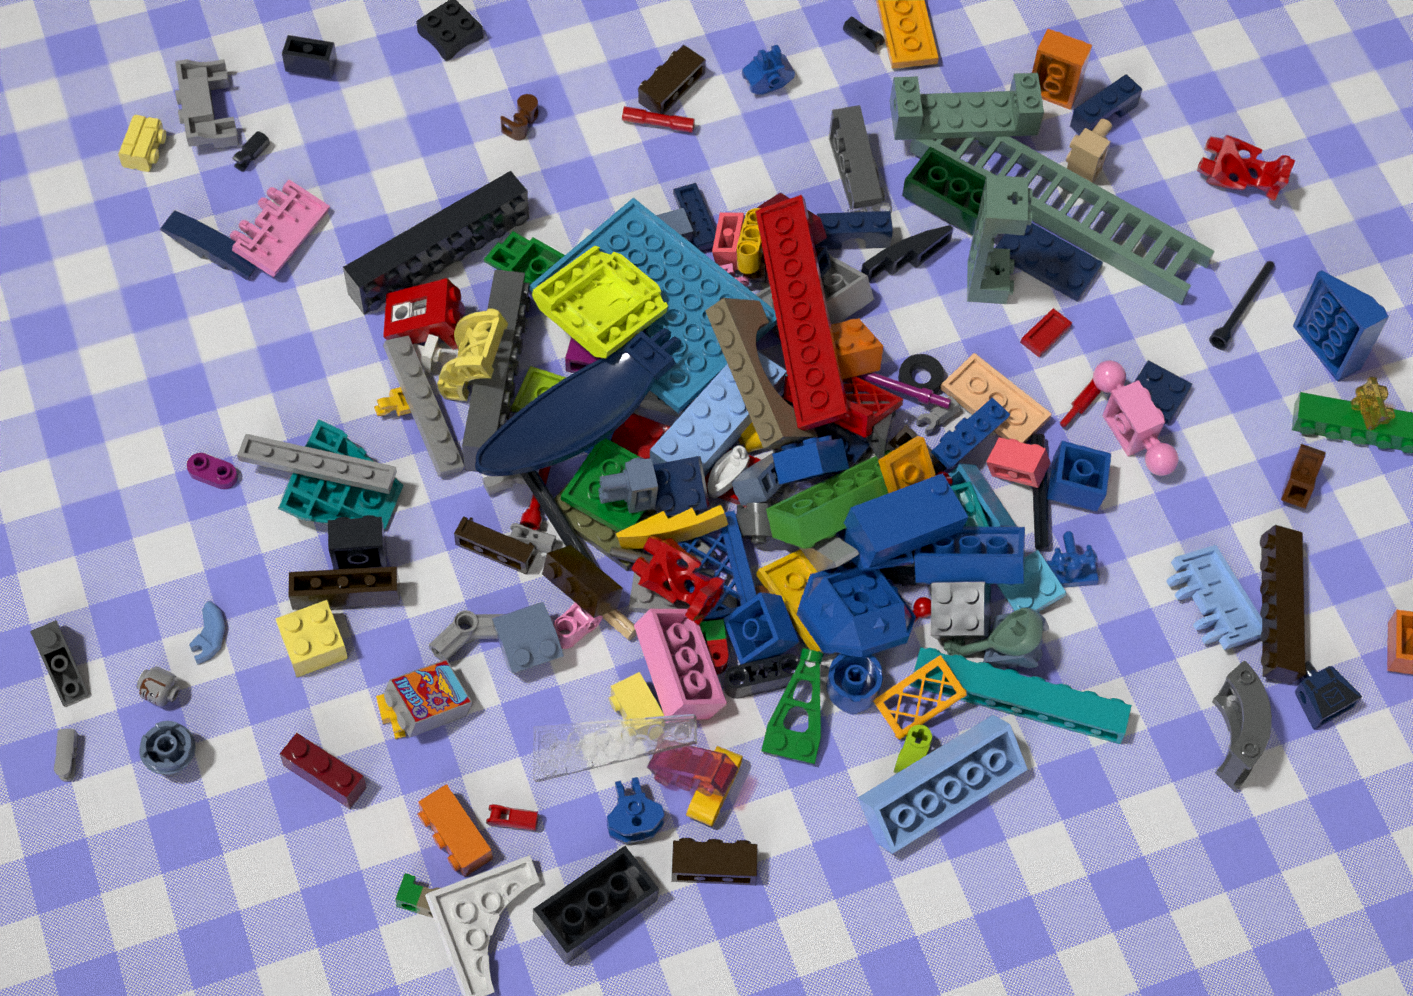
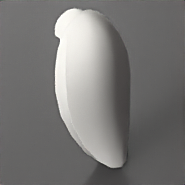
(727, 470)

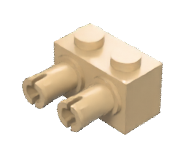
(1089, 151)

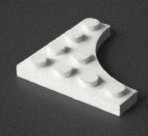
(468, 916)

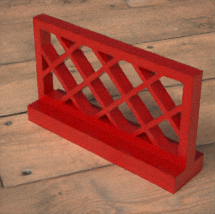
(861, 415)

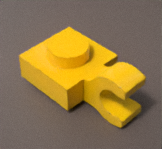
(394, 402)
(388, 715)

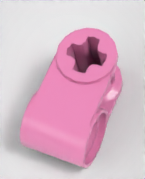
(577, 622)

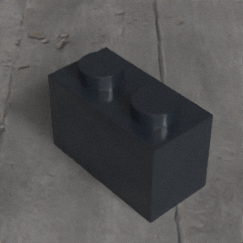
(309, 56)

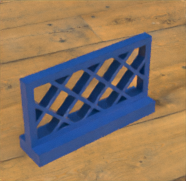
(738, 564)

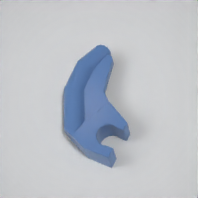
(211, 635)

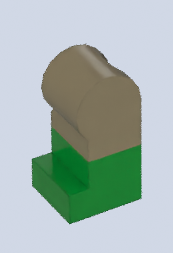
(412, 896)

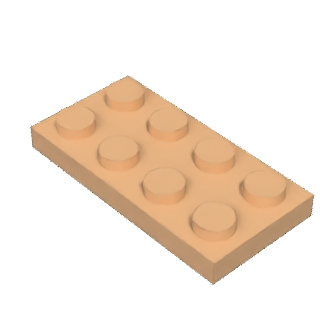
(978, 382)

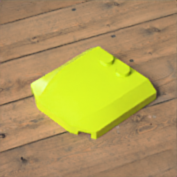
(600, 301)

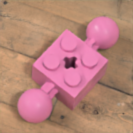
(1134, 418)

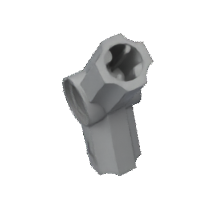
(454, 637)

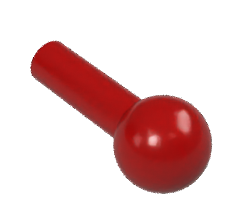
(922, 608)

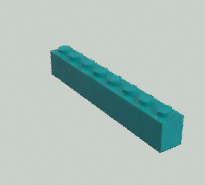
(1029, 697)

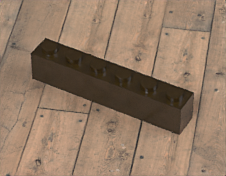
(1282, 604)

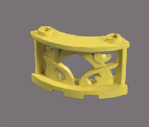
(475, 353)

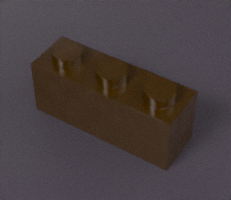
(671, 80)
(582, 581)
(714, 862)

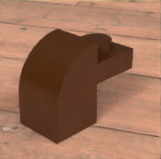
(1302, 476)

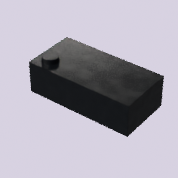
(595, 904)

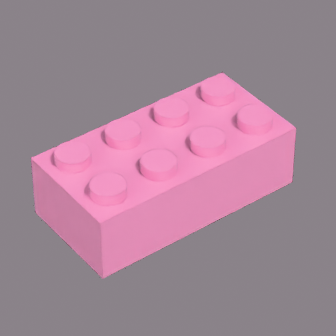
(679, 664)

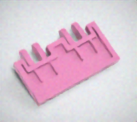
(281, 227)

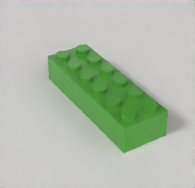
(824, 507)

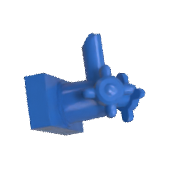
(1072, 568)

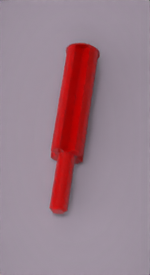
(1081, 402)

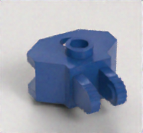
(768, 71)
(634, 815)

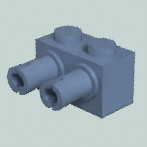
(634, 485)

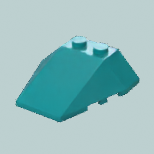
(326, 500)

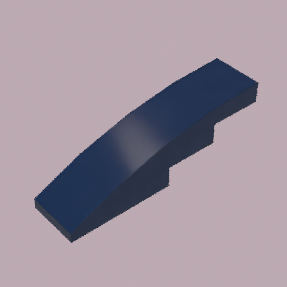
(206, 242)

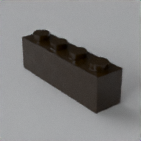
(345, 587)

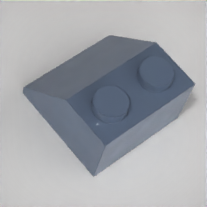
(527, 637)

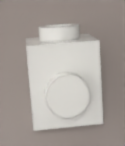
(429, 353)

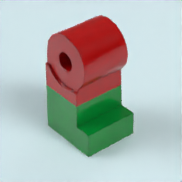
(716, 642)

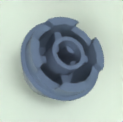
(167, 748)

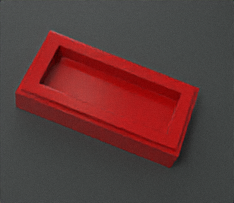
(1046, 332)

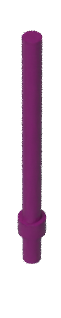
(923, 395)

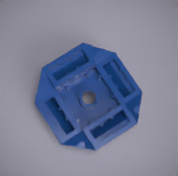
(854, 611)

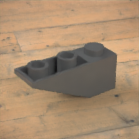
(59, 662)

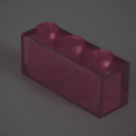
(694, 769)

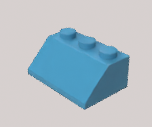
(991, 506)

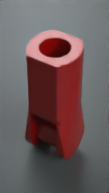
(517, 817)

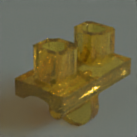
(1370, 402)

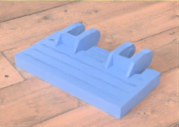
(1216, 592)

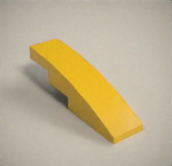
(679, 527)

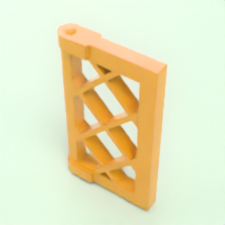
(920, 674)

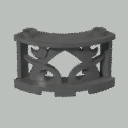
(1248, 719)

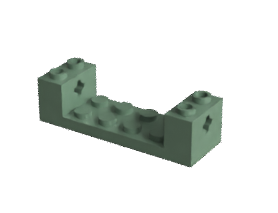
(966, 113)
(1001, 211)

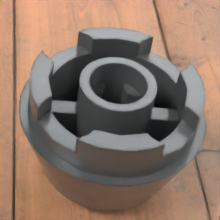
(754, 522)

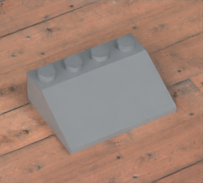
(844, 291)

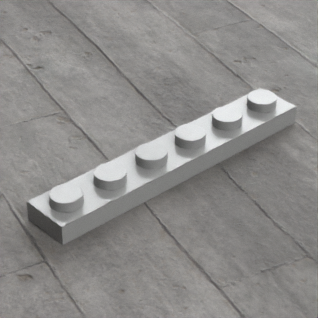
(423, 406)
(317, 463)

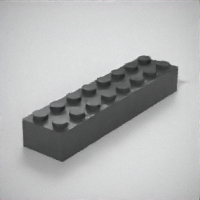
(491, 396)

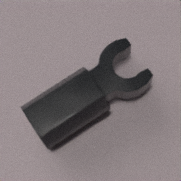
(251, 150)

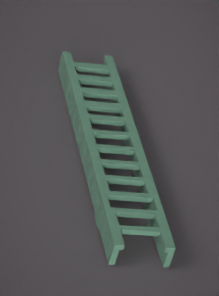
(1079, 233)

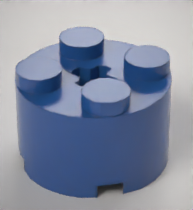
(842, 683)

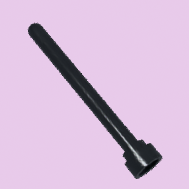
(1222, 336)

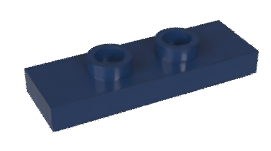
(698, 215)

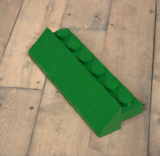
(523, 256)

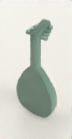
(1013, 636)

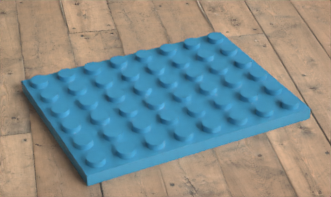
(687, 284)

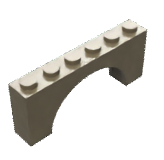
(736, 328)

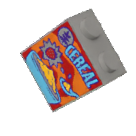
(427, 698)

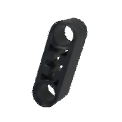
(754, 669)

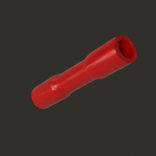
(642, 116)

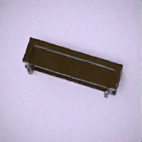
(494, 545)

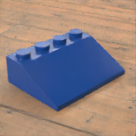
(1339, 324)

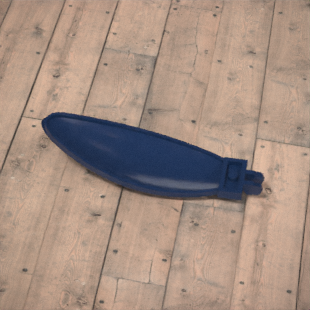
(578, 408)

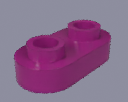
(209, 471)

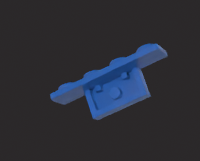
(969, 433)

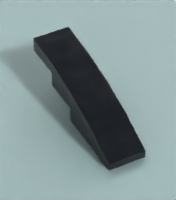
(909, 250)

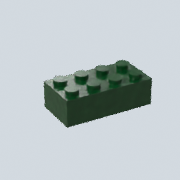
(946, 189)

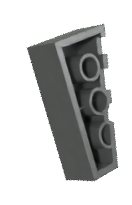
(854, 158)

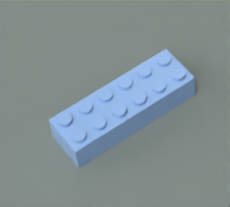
(712, 420)
(942, 783)

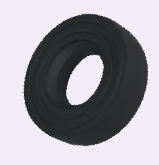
(926, 362)

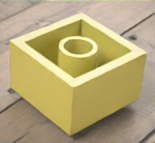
(311, 638)

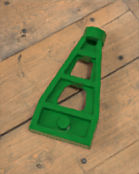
(790, 743)

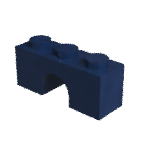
(1116, 98)
(872, 227)

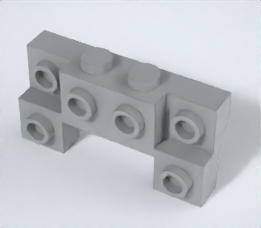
(197, 111)

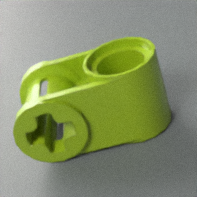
(911, 750)

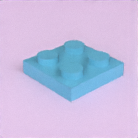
(1039, 587)

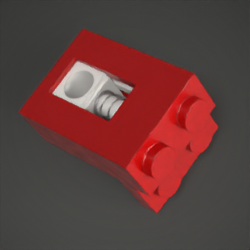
(423, 311)

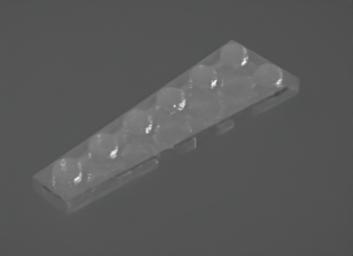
(590, 745)

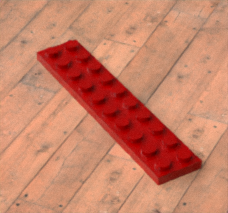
(802, 314)

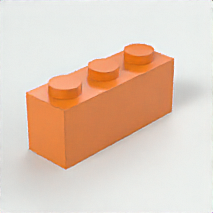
(454, 831)

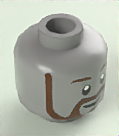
(158, 686)

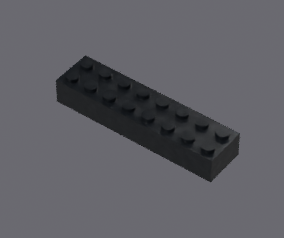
(437, 242)

